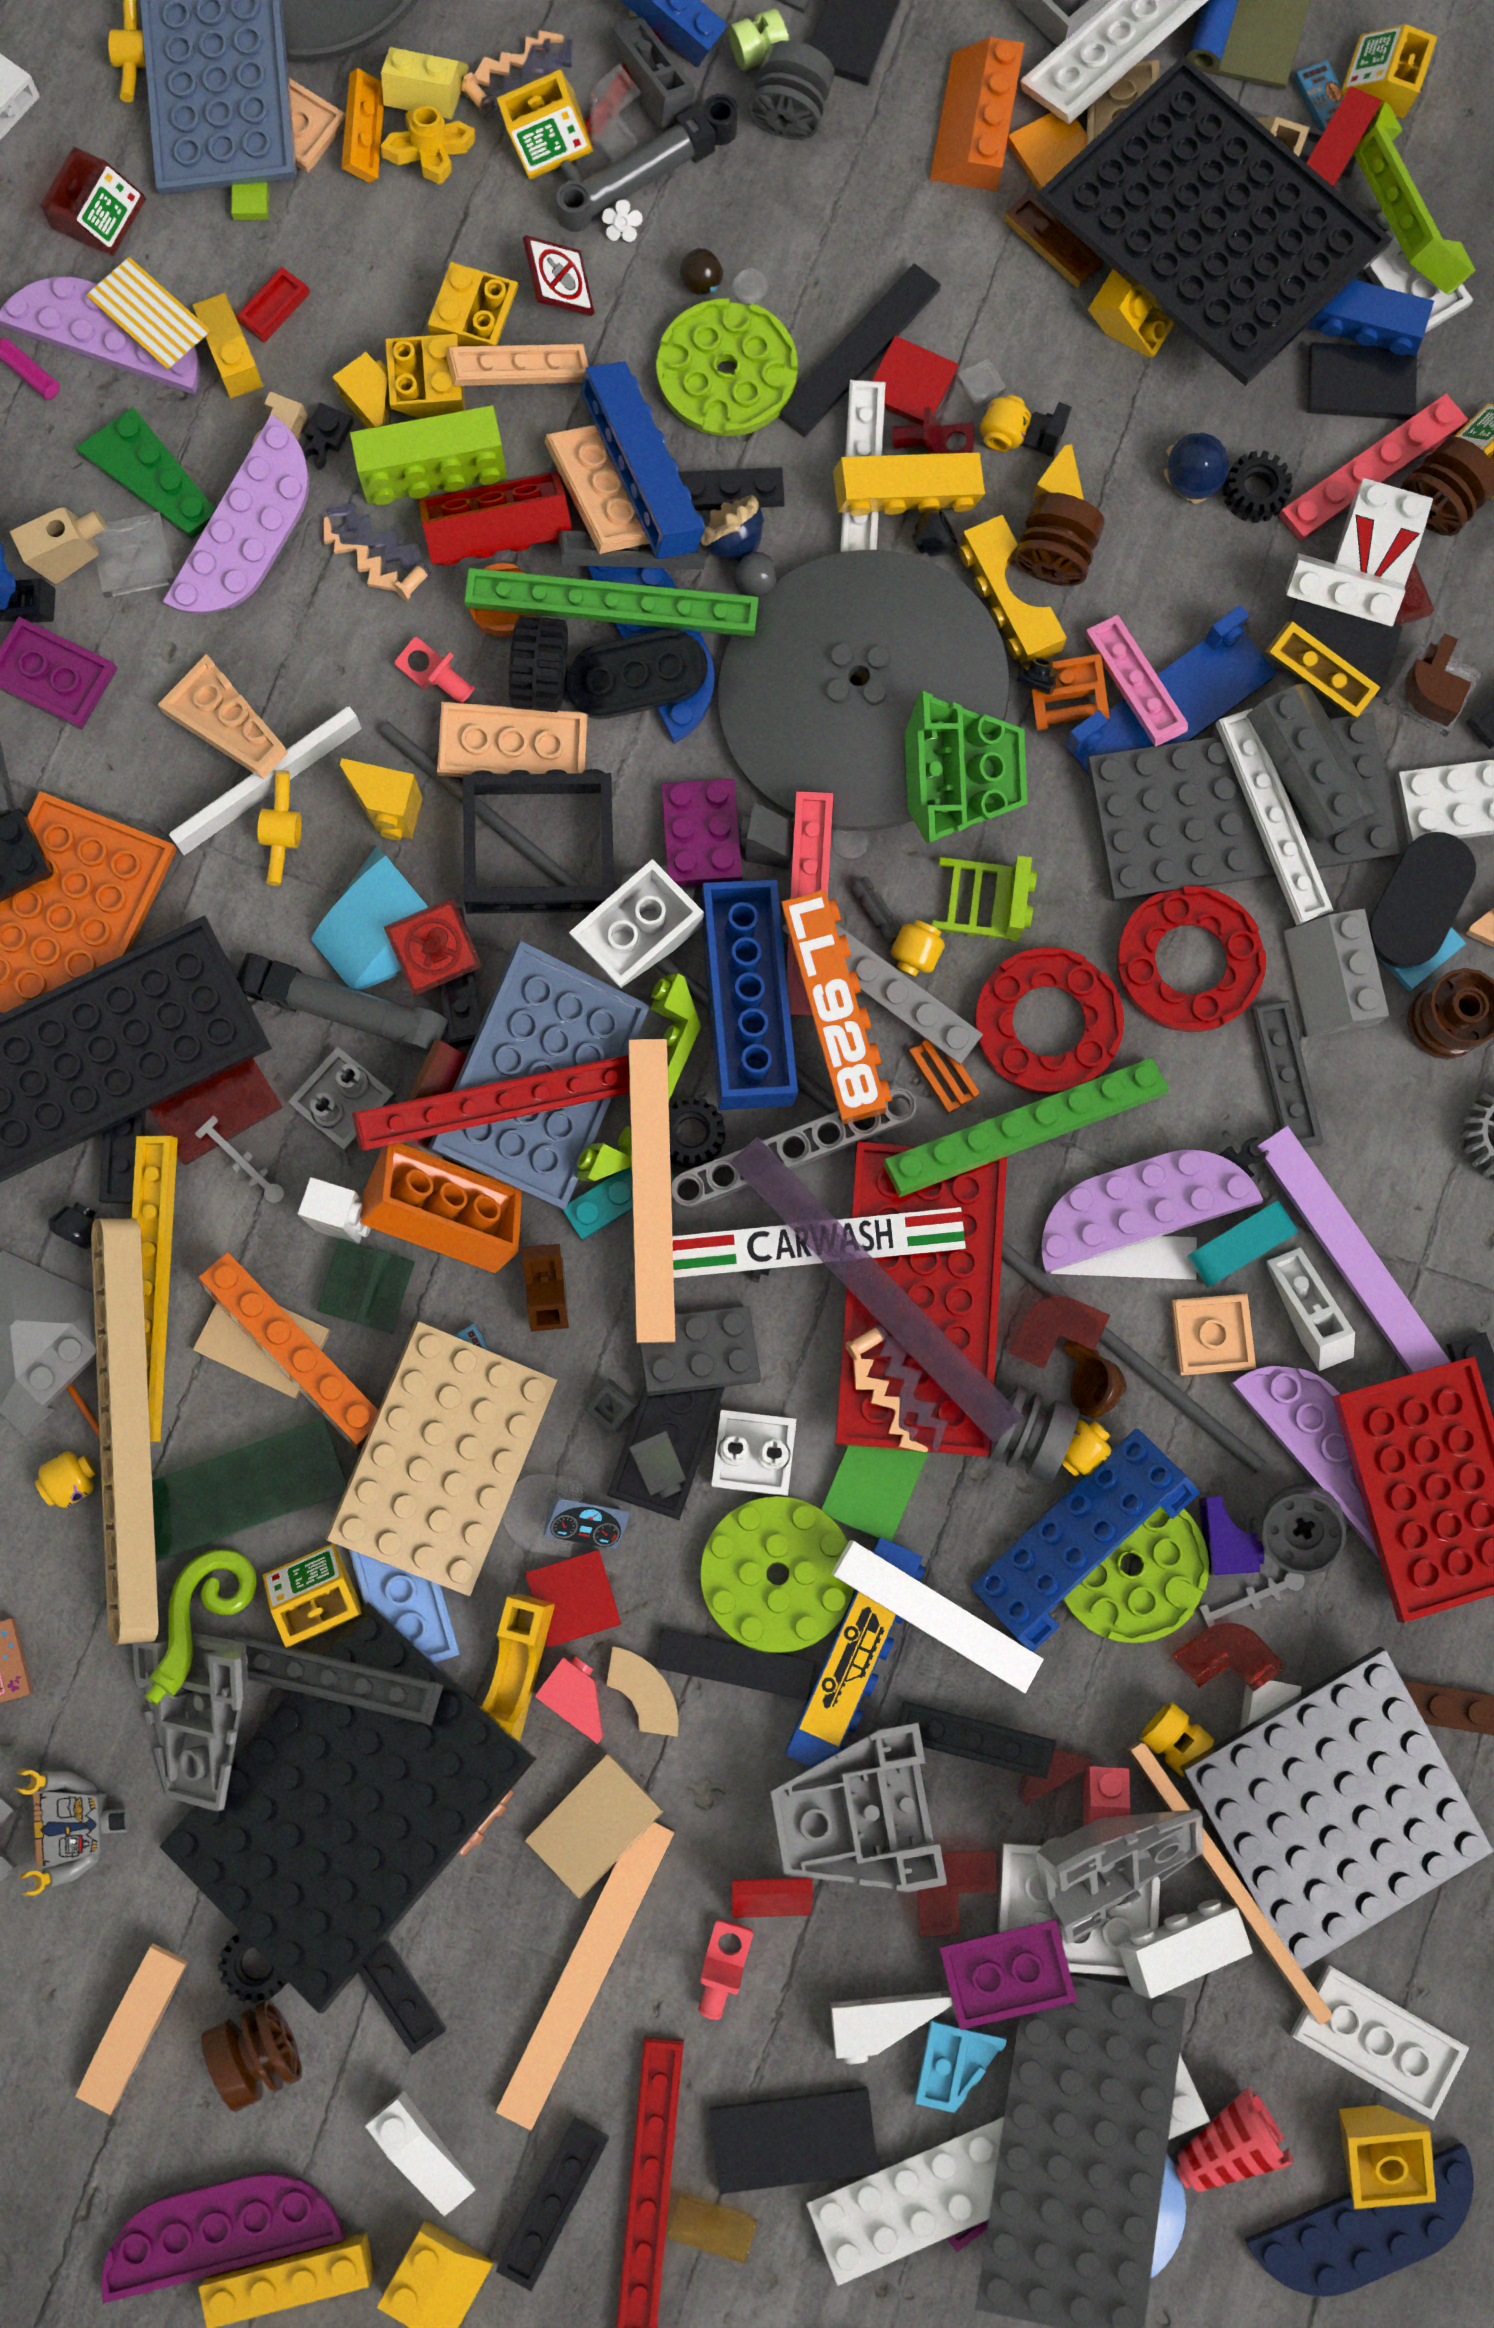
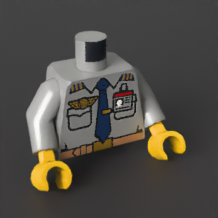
(69, 1826)

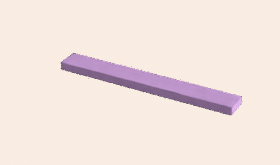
(1351, 1252)

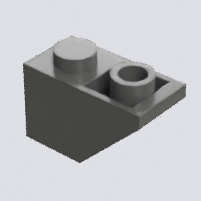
(767, 837)

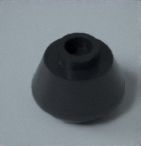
(934, 534)
(73, 1224)

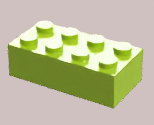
(429, 455)

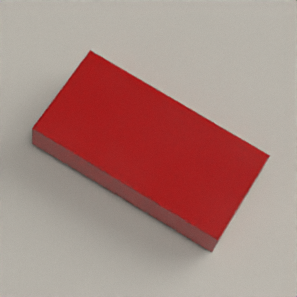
(272, 304)

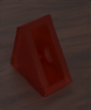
(1063, 1767)

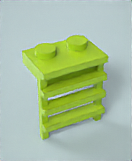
(1010, 898)

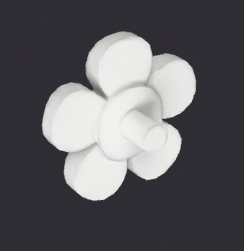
(622, 221)

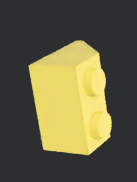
(421, 80)

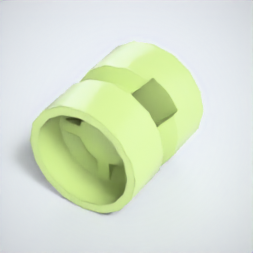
(752, 39)

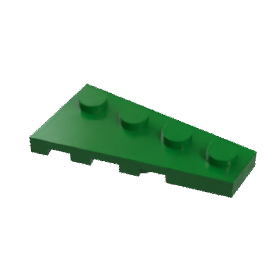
(143, 465)

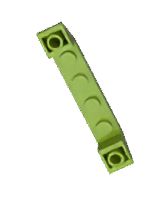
(1437, 259)
(675, 1003)

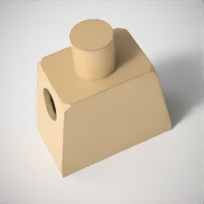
(59, 542)

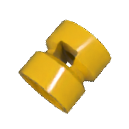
(1167, 1728)

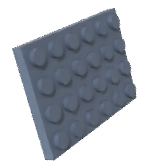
(217, 93)
(537, 1023)

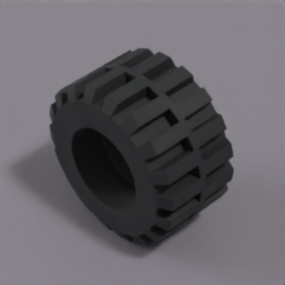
(538, 663)

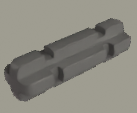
(876, 909)

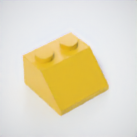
(386, 796)
(435, 2281)

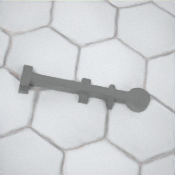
(273, 1191)
(1290, 1581)

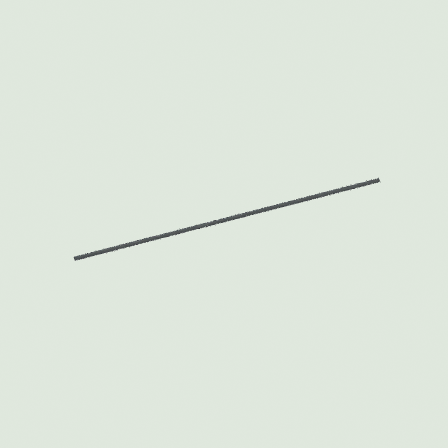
(829, 1103)

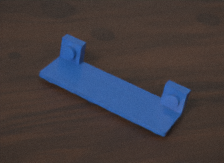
(1201, 683)
(1081, 1535)

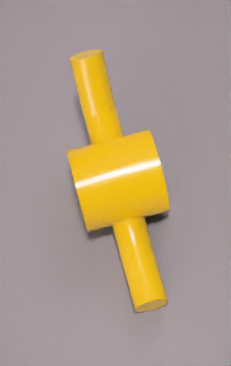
(127, 50)
(279, 828)

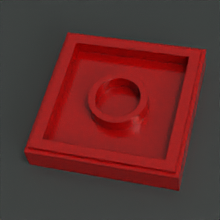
(913, 379)
(580, 1597)
(772, 1897)

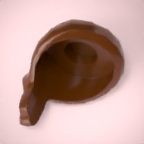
(1095, 1381)

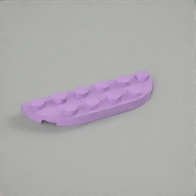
(63, 316)
(246, 526)
(1143, 1204)
(1304, 1421)

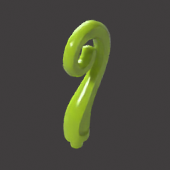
(177, 1661)

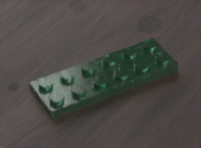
(245, 1488)

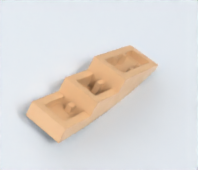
(131, 2028)

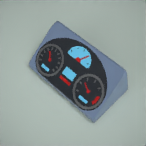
(585, 1523)

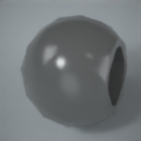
(755, 574)

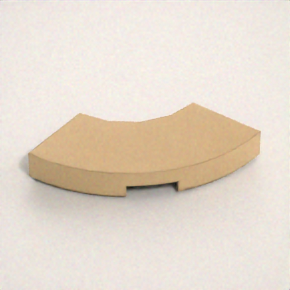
(646, 1690)

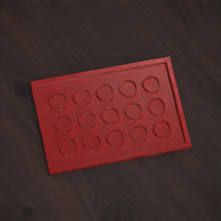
(1426, 1483)

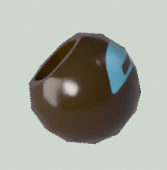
(701, 272)

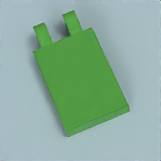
(873, 1489)

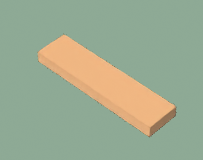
(516, 364)

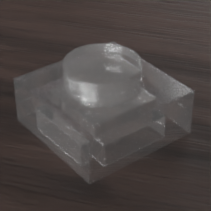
(981, 383)

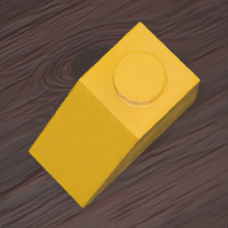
(365, 390)

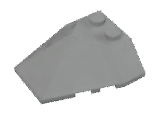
(43, 1339)
(202, 1719)
(861, 1816)
(1110, 1861)

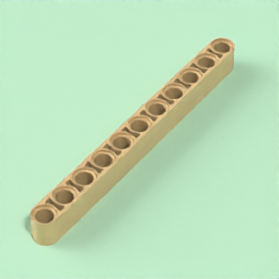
(124, 1431)

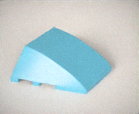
(353, 929)

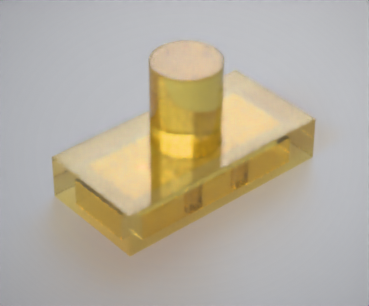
(712, 2229)

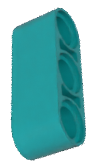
(1242, 1243)

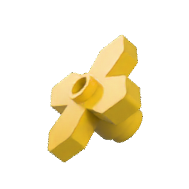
(428, 141)

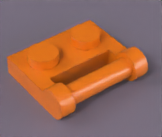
(1075, 679)

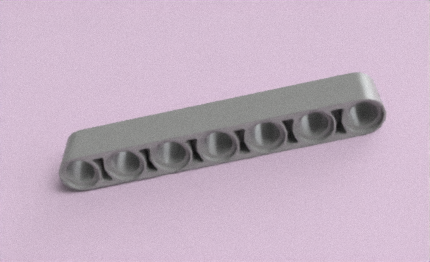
(813, 1151)

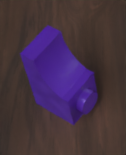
(1227, 1545)

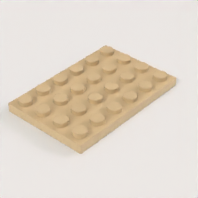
(441, 1459)

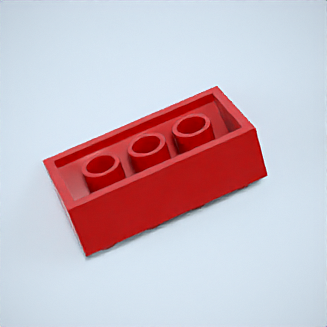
(494, 518)

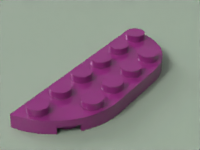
(217, 2232)

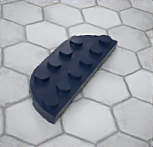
(1346, 2247)

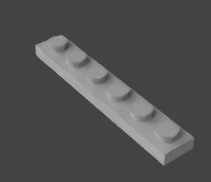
(909, 1001)

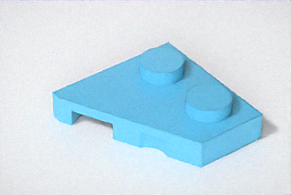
(953, 2064)

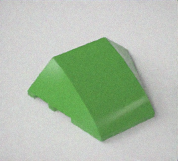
(960, 767)

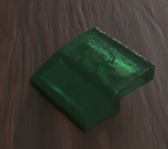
(365, 1286)

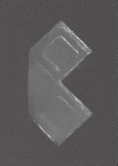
(607, 128)

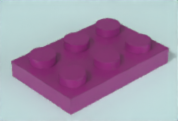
(53, 673)
(701, 832)
(1008, 1974)

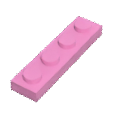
(1137, 680)

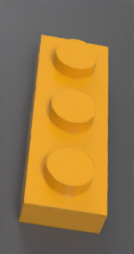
(363, 126)

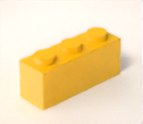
(1322, 669)

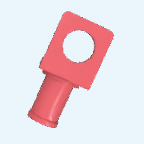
(437, 672)
(721, 1969)

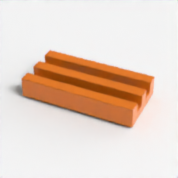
(973, 1092)

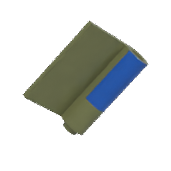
(1248, 39)

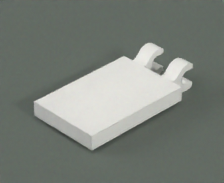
(1396, 273)

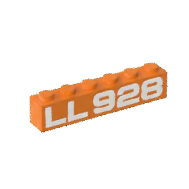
(834, 1006)
(290, 1349)

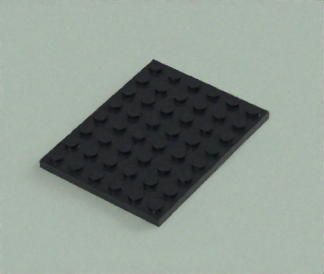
(1214, 220)
(346, 1815)

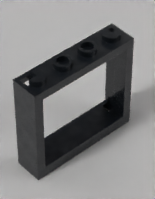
(536, 899)

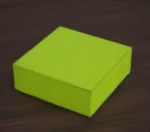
(250, 201)

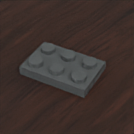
(707, 1353)

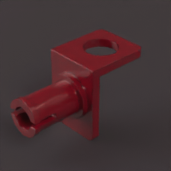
(932, 435)

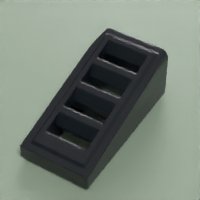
(38, 602)

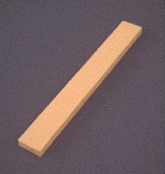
(651, 1191)
(1235, 1890)
(583, 1977)

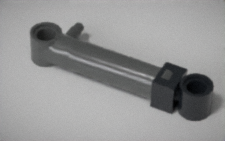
(690, 138)
(294, 990)

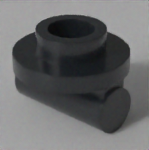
(1038, 675)

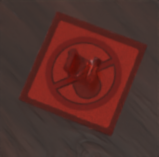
(432, 946)

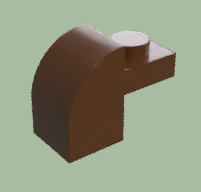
(1431, 688)
(545, 1287)

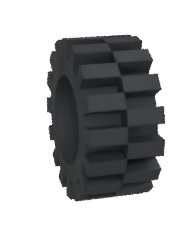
(1262, 468)
(714, 1127)
(236, 1978)

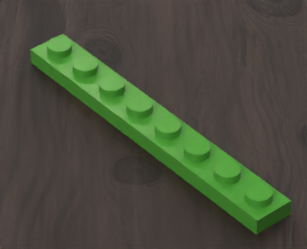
(611, 602)
(1025, 1127)

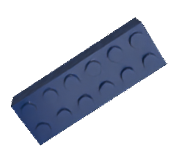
(748, 995)

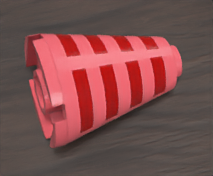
(1233, 2146)

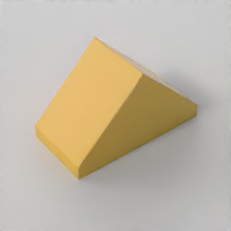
(1061, 476)

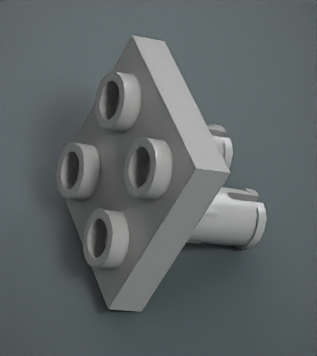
(335, 1093)

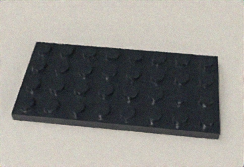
(120, 1044)

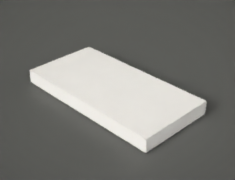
(1382, 2043)

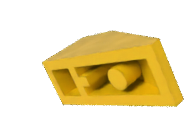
(228, 346)

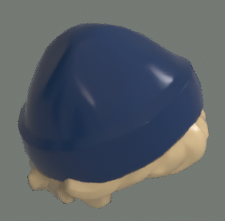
(1197, 466)
(734, 529)

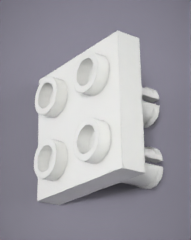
(754, 1453)

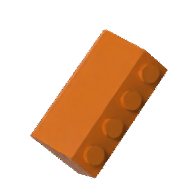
(977, 114)
(443, 1207)

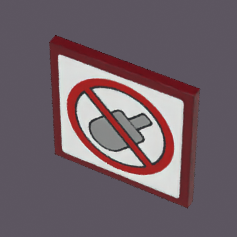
(558, 275)

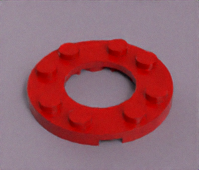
(1208, 911)
(1059, 970)

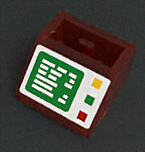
(92, 202)

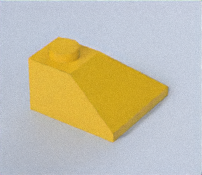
(1386, 2157)

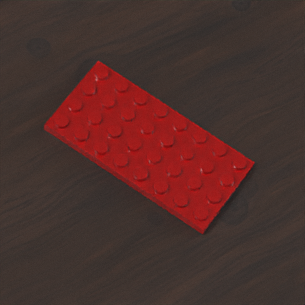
(951, 1288)

